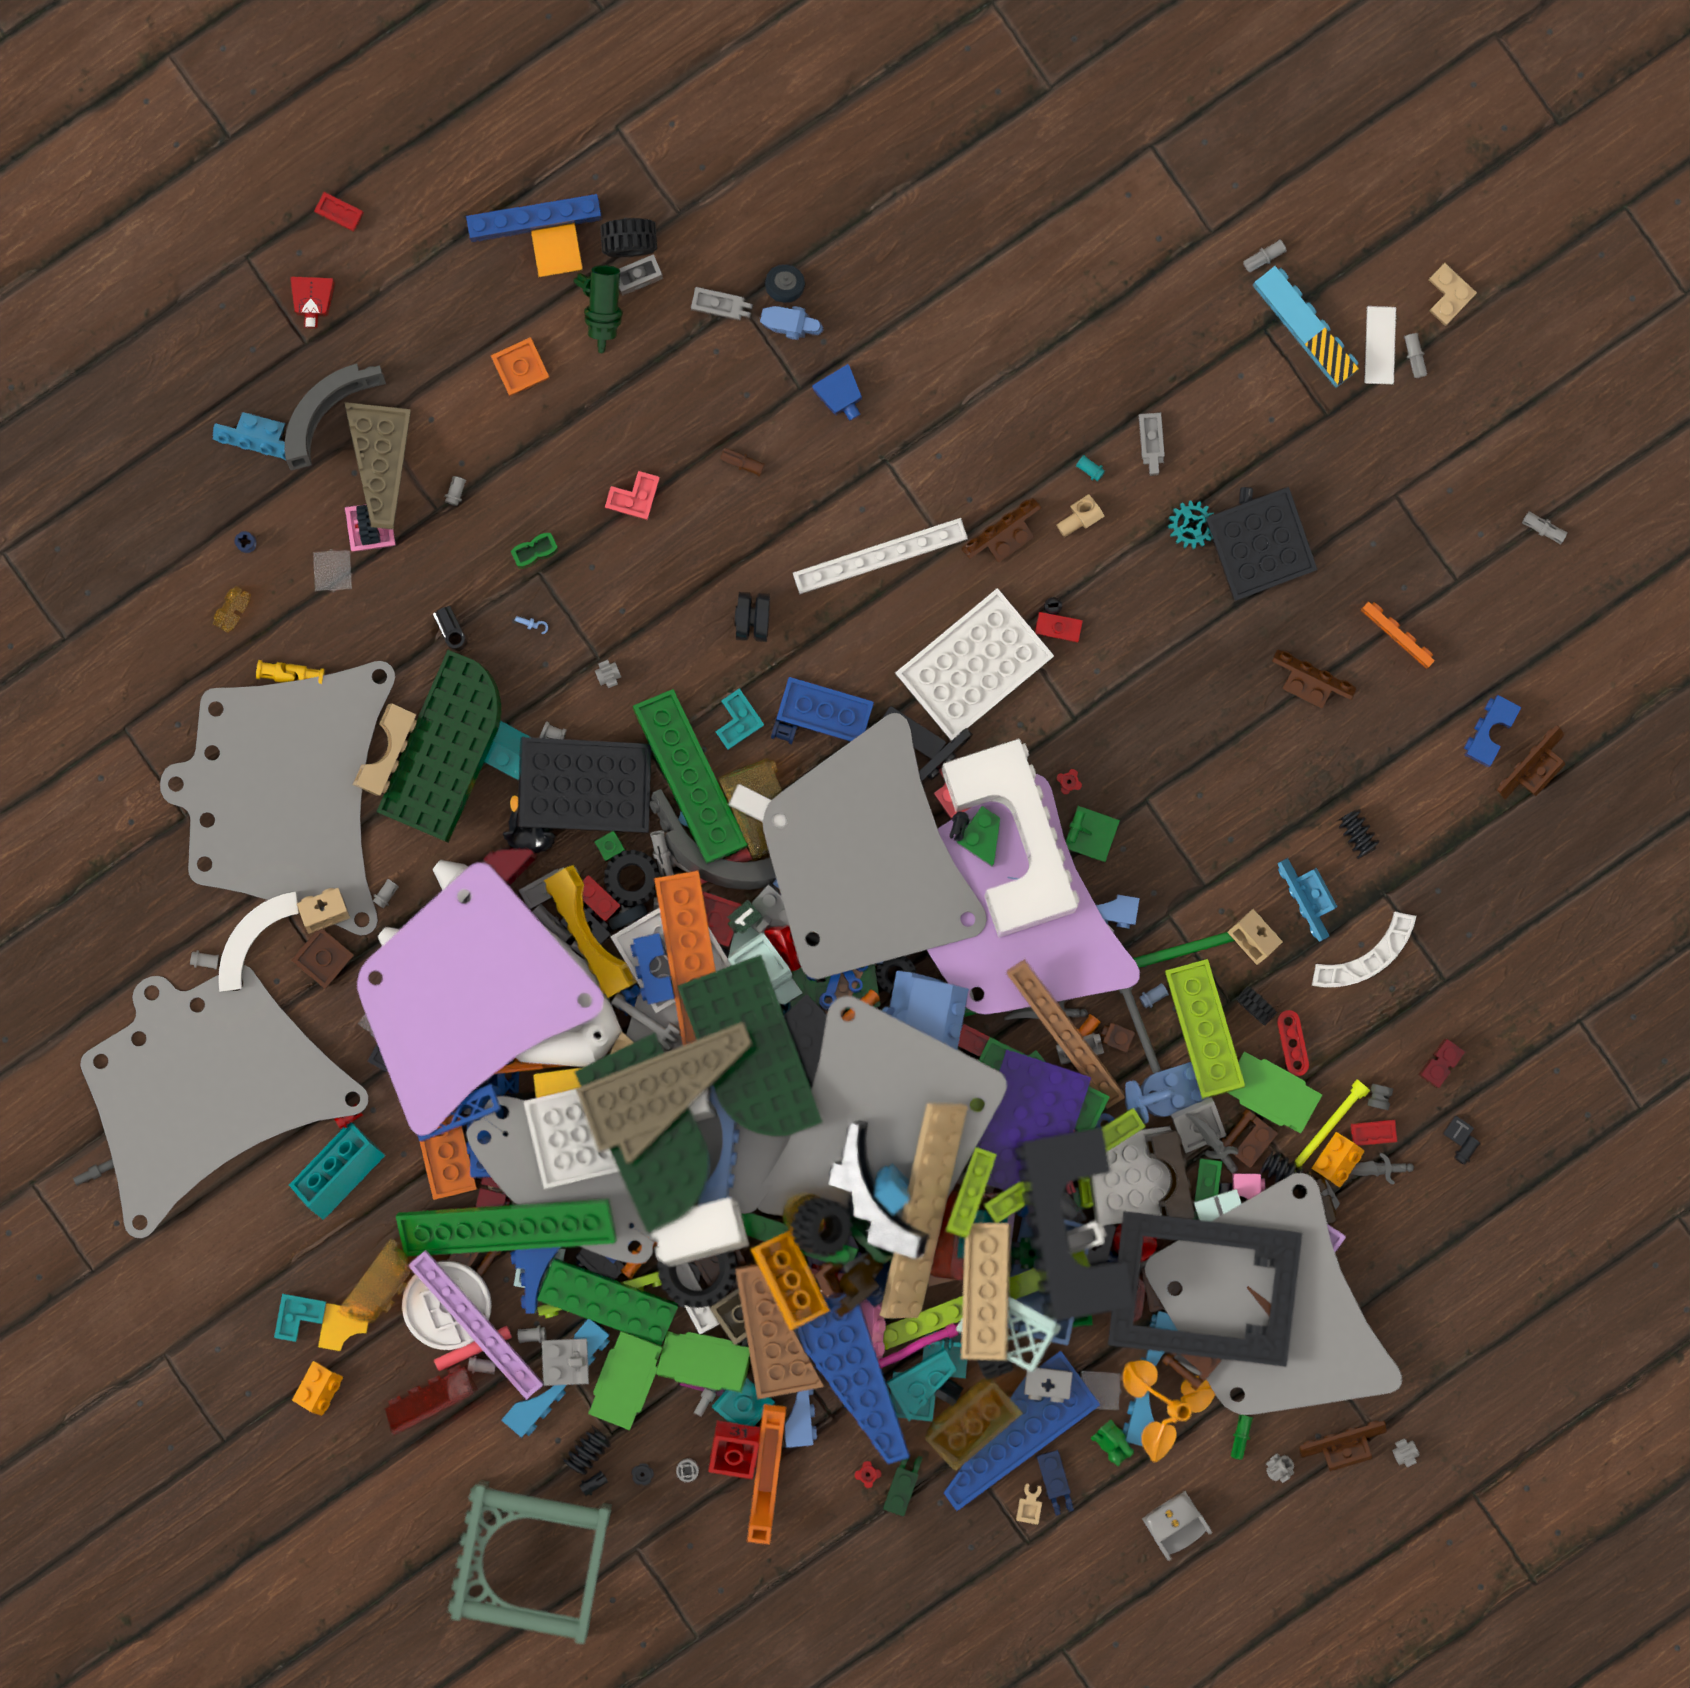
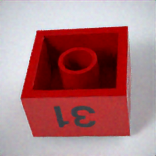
(734, 1449)

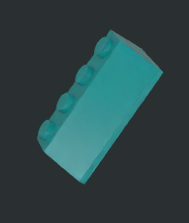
(505, 750)
(336, 1170)

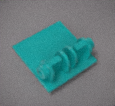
(954, 1349)

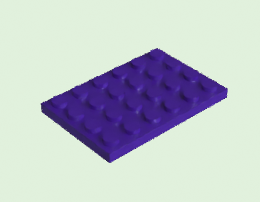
(1036, 1104)

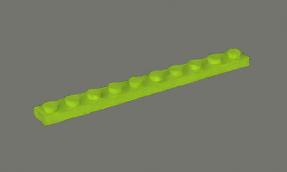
(952, 1311)

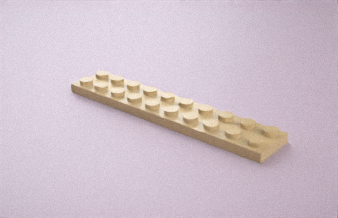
(925, 1209)

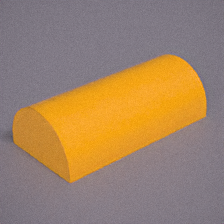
(790, 1280)

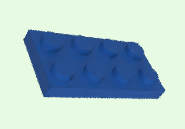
(824, 710)

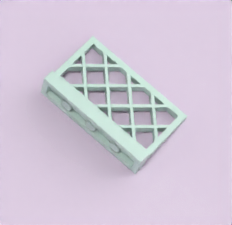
(1031, 1318)

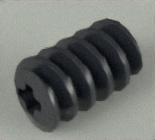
(1358, 833)
(1281, 1169)
(587, 1451)

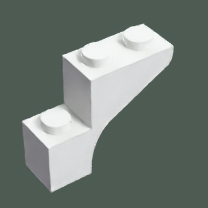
(1085, 1236)

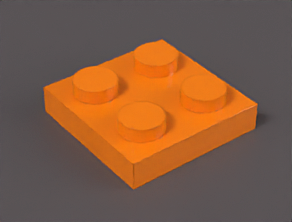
(520, 366)

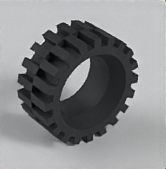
(705, 1297)

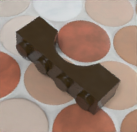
(1166, 1148)

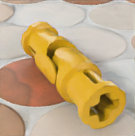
(286, 672)

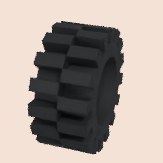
(883, 968)
(1256, 1005)

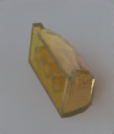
(378, 1285)
(971, 1422)

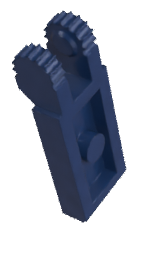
(1055, 1479)

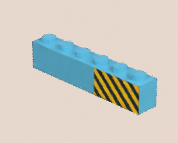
(1305, 326)

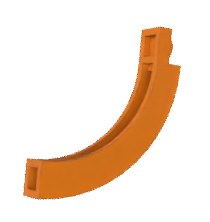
(766, 1474)

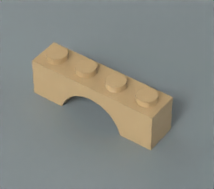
(397, 724)

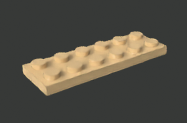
(986, 1292)

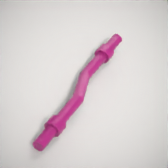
(949, 1331)

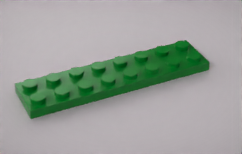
(689, 776)

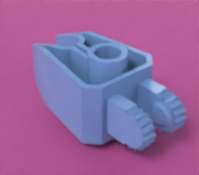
(792, 322)

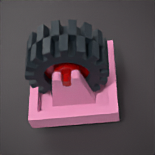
(361, 533)

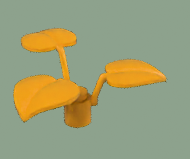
(1159, 1437)

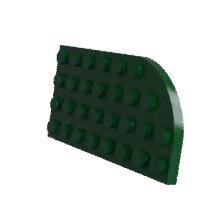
(445, 749)
(767, 1083)
(675, 1166)

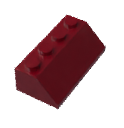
(510, 863)

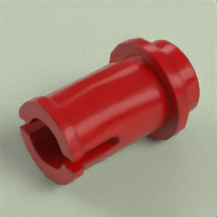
(344, 1121)

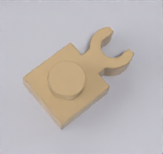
(1029, 1508)

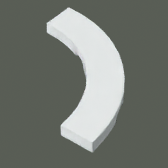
(245, 934)
(1370, 963)

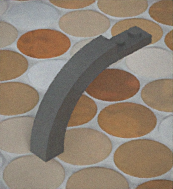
(719, 872)

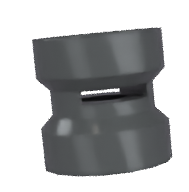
(1380, 1097)

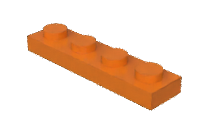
(1405, 640)

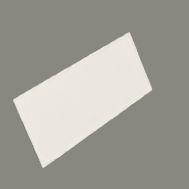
(1380, 345)

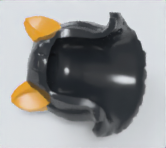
(527, 837)

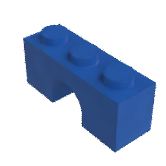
(1498, 712)
(654, 988)

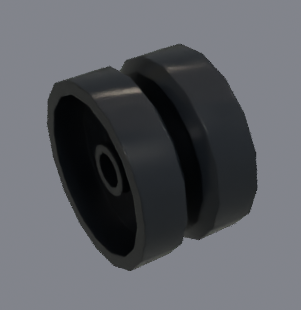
(752, 616)

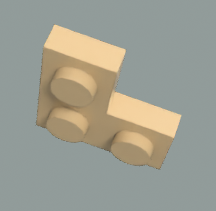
(1456, 293)

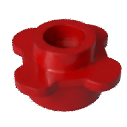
(1071, 775)
(861, 1474)

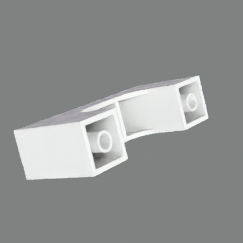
(1006, 778)
(707, 1227)

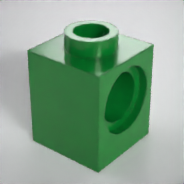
(609, 846)

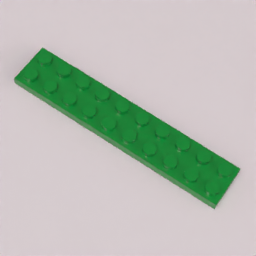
(507, 1227)

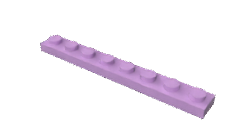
(476, 1324)

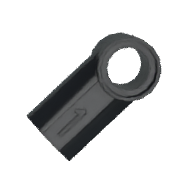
(449, 626)

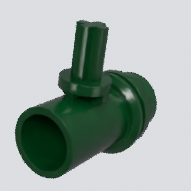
(602, 313)

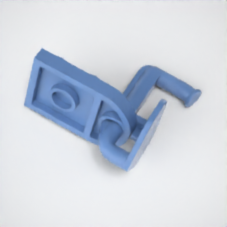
(1170, 1090)

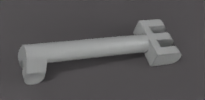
(665, 1033)

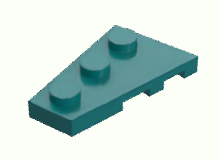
(919, 1383)

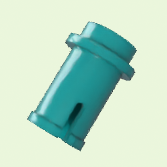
(1090, 468)

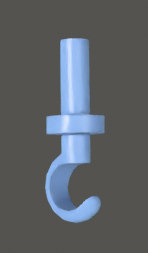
(530, 623)

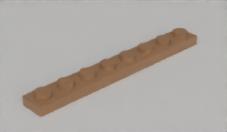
(1064, 1031)

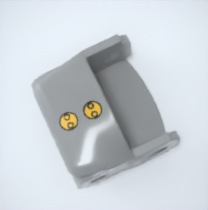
(1176, 1524)

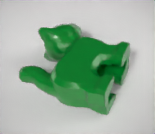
(1113, 1442)

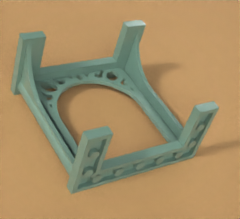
(489, 1499)

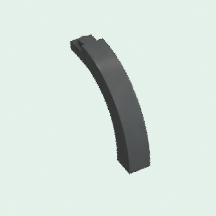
(318, 402)

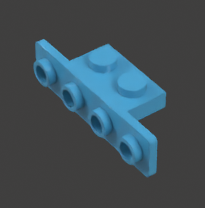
(253, 434)
(1311, 896)

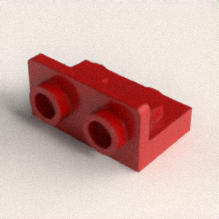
(783, 942)

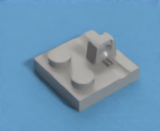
(771, 907)
(1189, 1133)
(565, 1362)

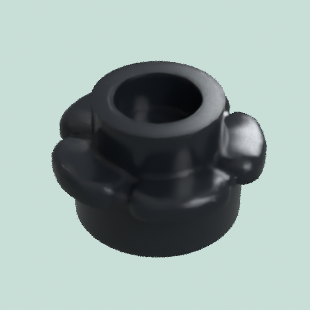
(637, 1470)

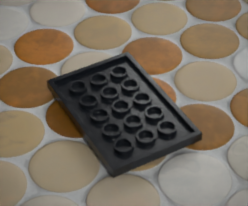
(584, 785)

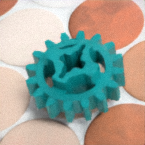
(1187, 515)

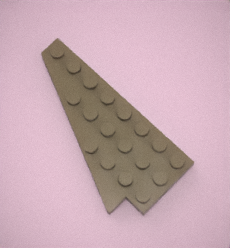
(648, 1097)

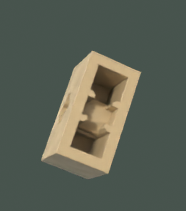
(334, 911)
(1255, 937)

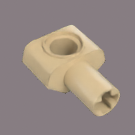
(1084, 514)

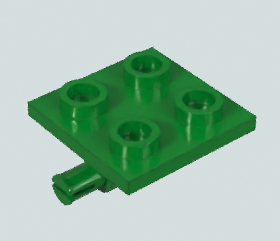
(1091, 833)

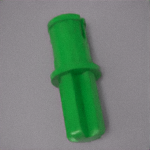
(1241, 1436)

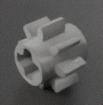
(607, 673)
(1405, 1452)
(1280, 1468)

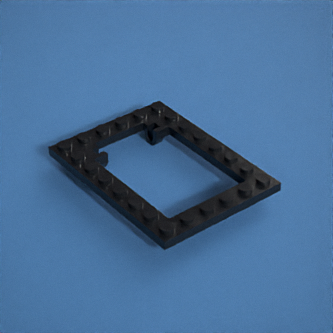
(1261, 1343)

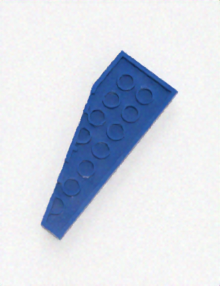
(851, 1366)
(1029, 1433)

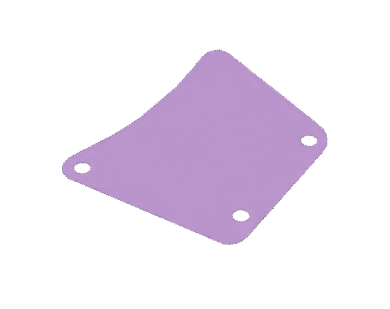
(1068, 954)
(467, 994)

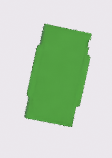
(1275, 1093)
(704, 1361)
(625, 1380)

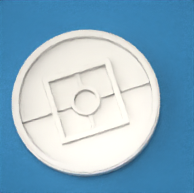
(431, 1320)

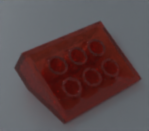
(430, 1399)

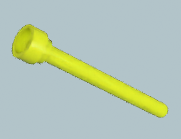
(1358, 1091)

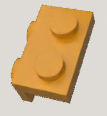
(1338, 1159)
(317, 1388)

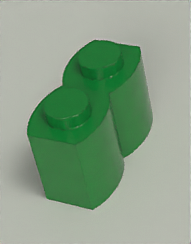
(529, 553)

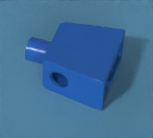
(839, 392)

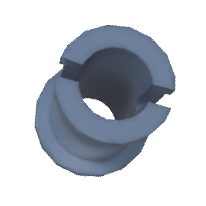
(1153, 996)

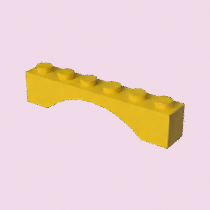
(568, 894)

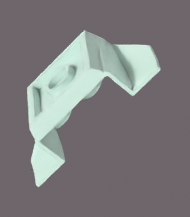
(753, 944)

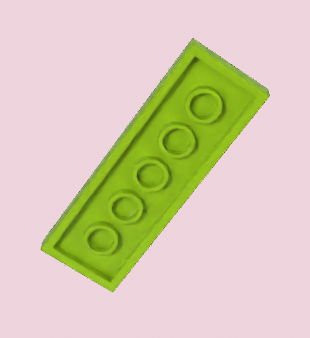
(1204, 1029)

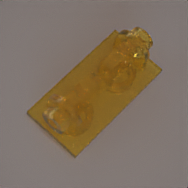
(234, 600)

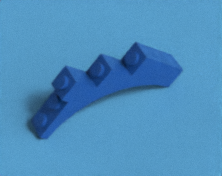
(535, 1265)

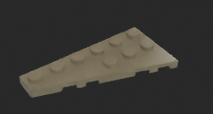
(379, 447)

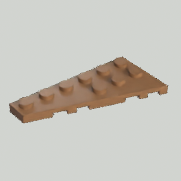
(774, 1350)

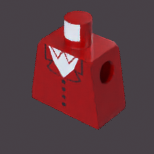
(312, 298)

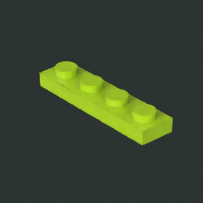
(971, 1192)

